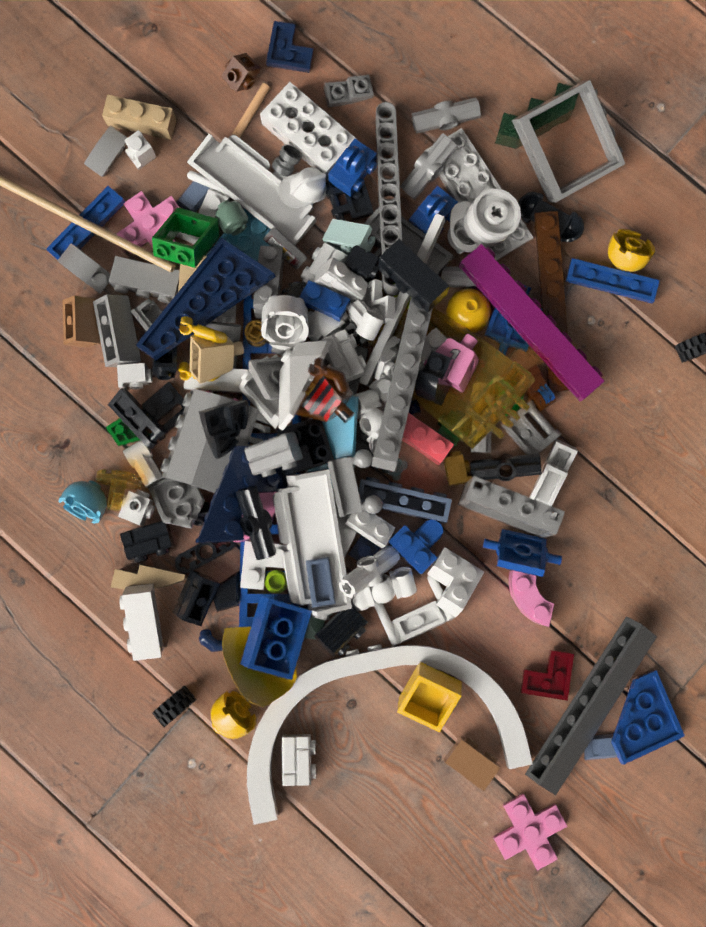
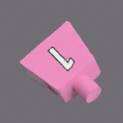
(464, 363)

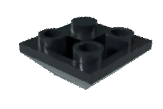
(312, 443)

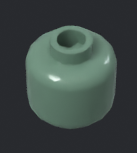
(231, 217)

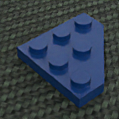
(645, 720)

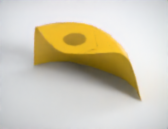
(254, 685)

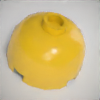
(629, 251)
(469, 309)
(231, 716)

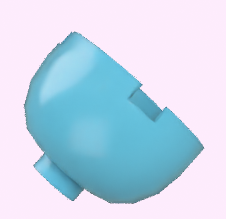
(84, 500)

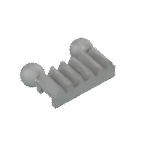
(346, 486)

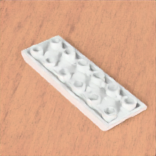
(466, 177)

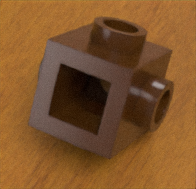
(241, 72)

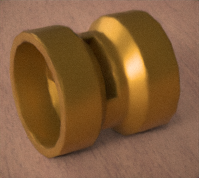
(255, 339)

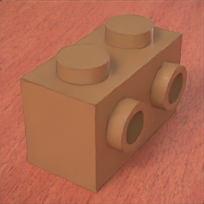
(80, 322)
(471, 763)

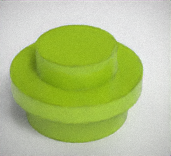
(276, 581)

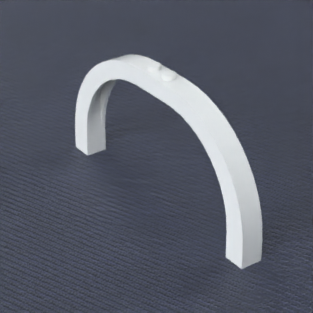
(259, 775)

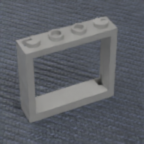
(537, 157)
(511, 508)

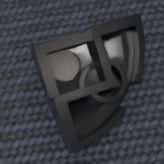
(223, 425)

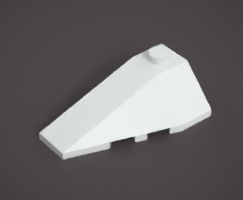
(295, 376)

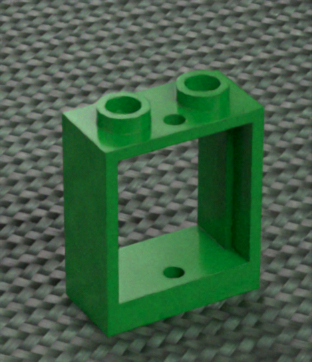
(182, 221)

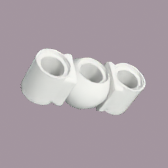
(370, 416)
(398, 583)

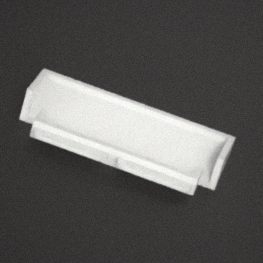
(246, 179)
(311, 531)

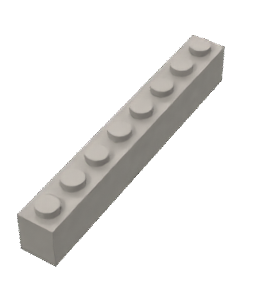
(401, 388)

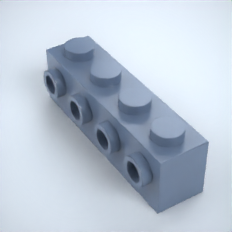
(407, 502)

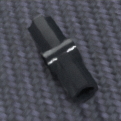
(521, 466)
(256, 522)

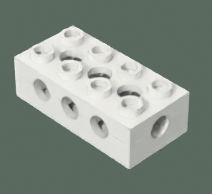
(307, 117)

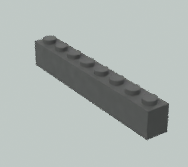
(591, 705)

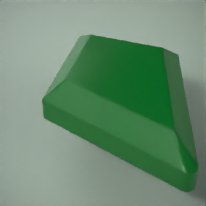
(121, 433)

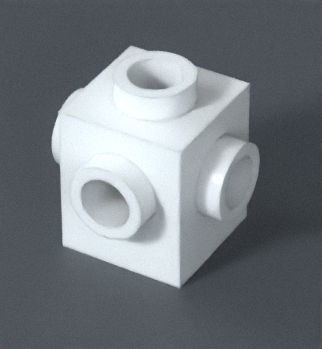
(129, 510)

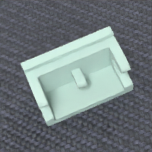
(346, 235)

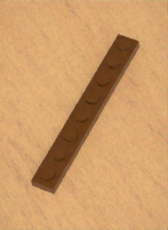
(551, 279)

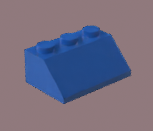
(275, 638)

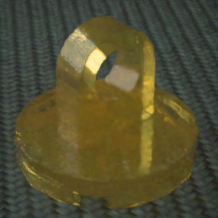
(118, 482)

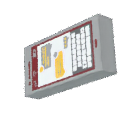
(290, 251)

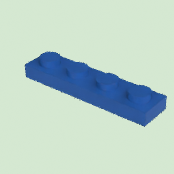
(98, 212)
(612, 280)

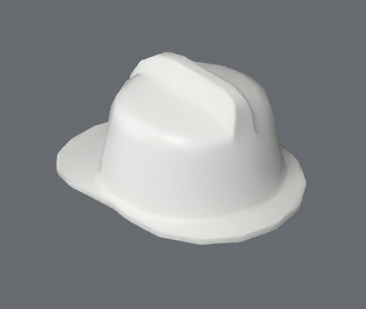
(303, 188)
(457, 234)

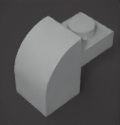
(84, 268)

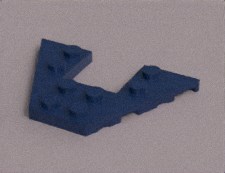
(225, 514)

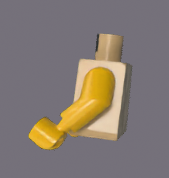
(210, 352)

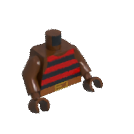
(326, 394)

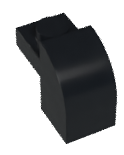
(431, 381)

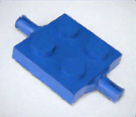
(504, 333)
(522, 552)

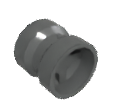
(287, 159)

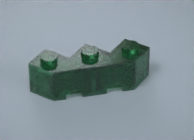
(541, 123)

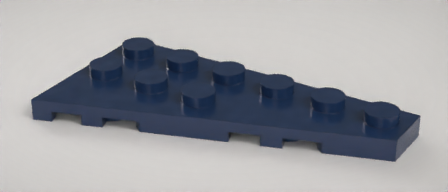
(212, 289)

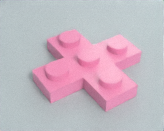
(146, 218)
(530, 831)

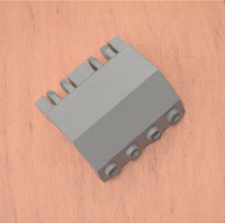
(190, 453)

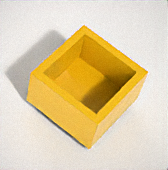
(429, 696)

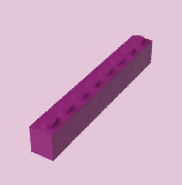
(531, 323)

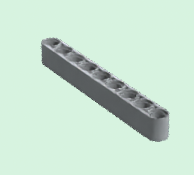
(388, 187)

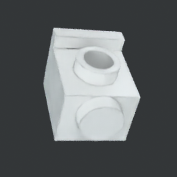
(139, 150)
(134, 375)

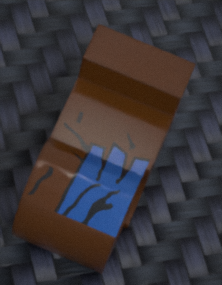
(539, 391)

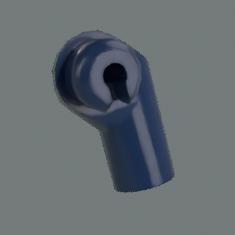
(209, 642)

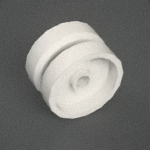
(492, 217)

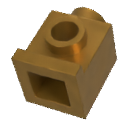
(456, 469)

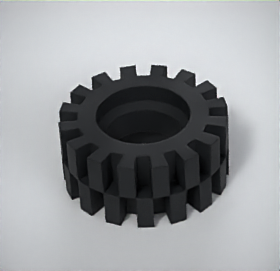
(692, 347)
(174, 706)

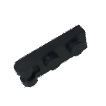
(137, 418)

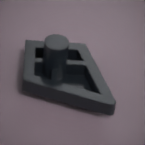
(228, 593)

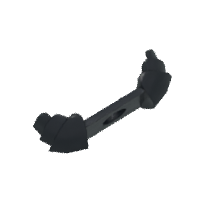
(570, 226)

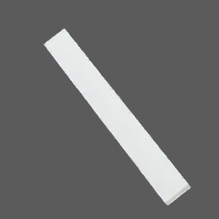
(401, 302)

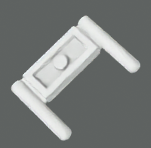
(210, 204)
(415, 622)

